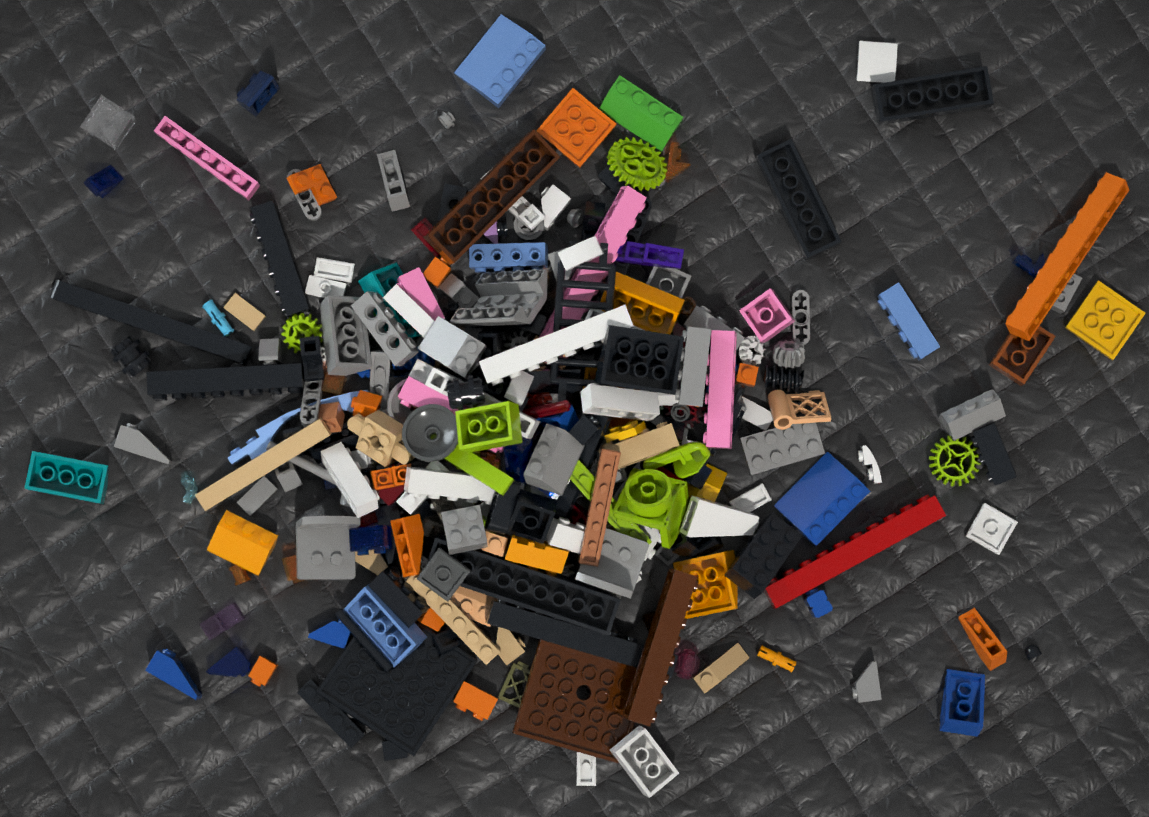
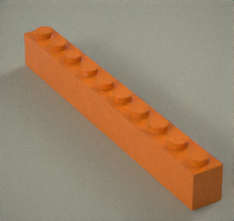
(1067, 256)

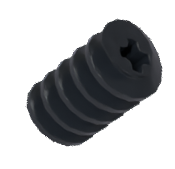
(783, 378)

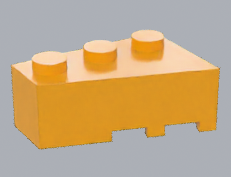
(537, 554)

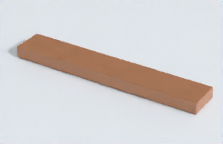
(599, 507)

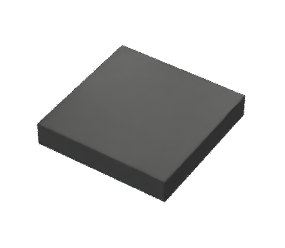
(443, 574)

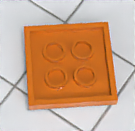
(576, 127)

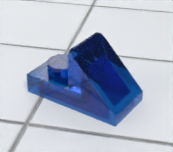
(103, 181)
(1025, 264)

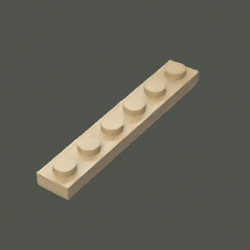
(457, 621)

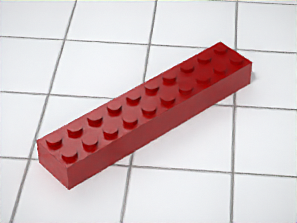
(854, 551)

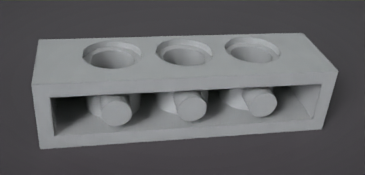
(364, 309)

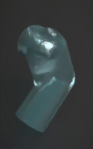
(190, 487)

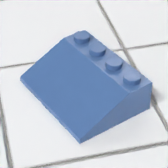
(500, 60)

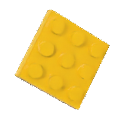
(1105, 320)

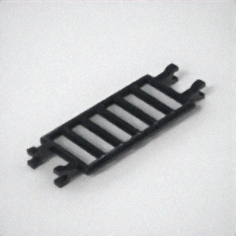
(558, 321)

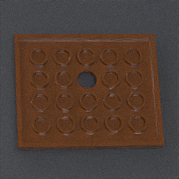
(556, 714)

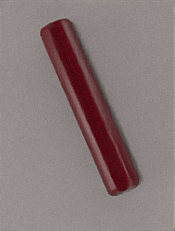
(548, 409)

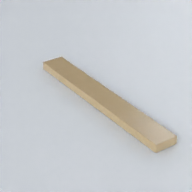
(263, 464)

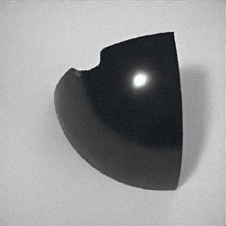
(696, 546)

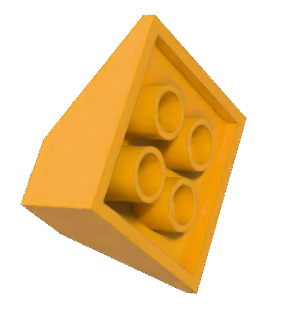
(714, 590)

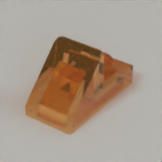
(675, 168)

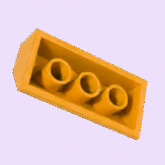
(647, 306)

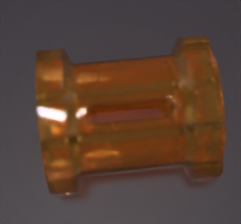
(691, 302)
(239, 574)

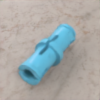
(218, 318)

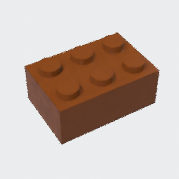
(1020, 357)

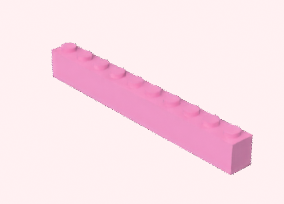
(612, 231)

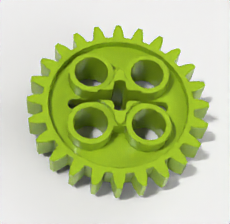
(637, 164)

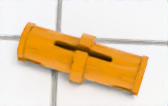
(776, 658)

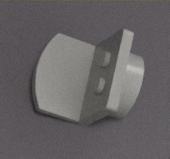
(325, 548)
(618, 564)

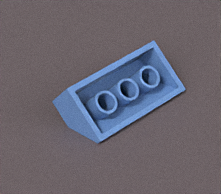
(384, 626)

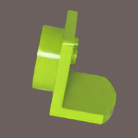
(654, 502)

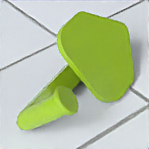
(686, 459)

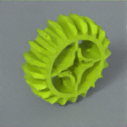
(958, 468)

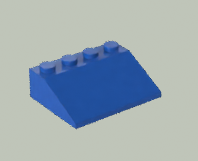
(821, 498)

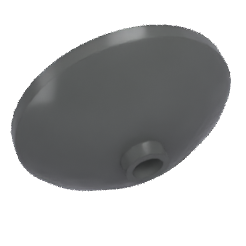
(422, 425)

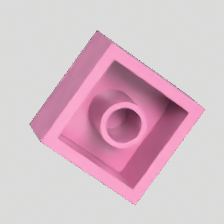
(767, 315)

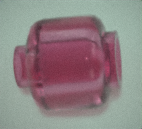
(687, 664)

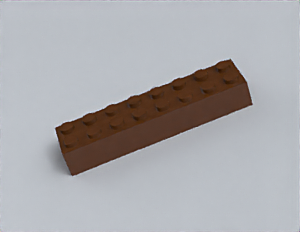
(491, 197)
(660, 646)

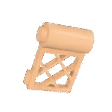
(785, 410)

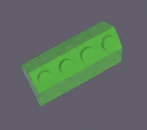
(640, 113)

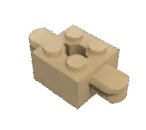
(380, 438)

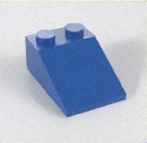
(170, 670)
(963, 703)

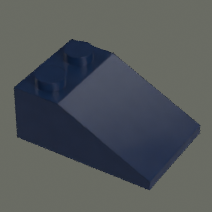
(258, 92)

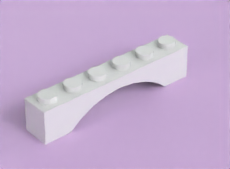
(439, 379)

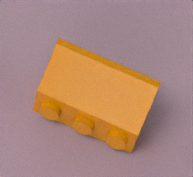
(242, 543)

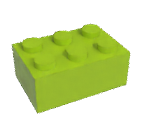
(488, 426)

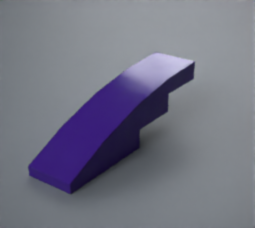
(650, 255)

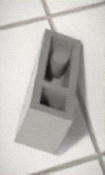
(393, 180)
(138, 443)

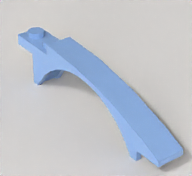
(267, 433)

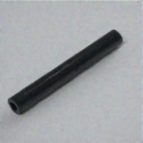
(364, 640)

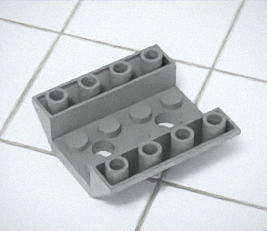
(505, 299)

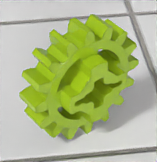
(301, 325)

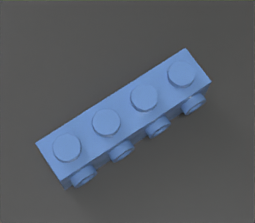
(508, 256)
(908, 321)

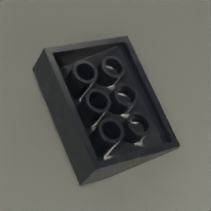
(640, 360)

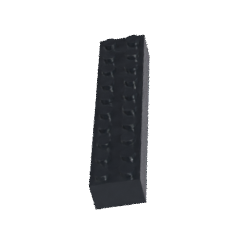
(536, 589)

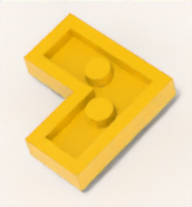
(630, 429)

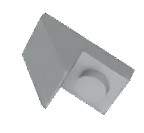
(458, 292)

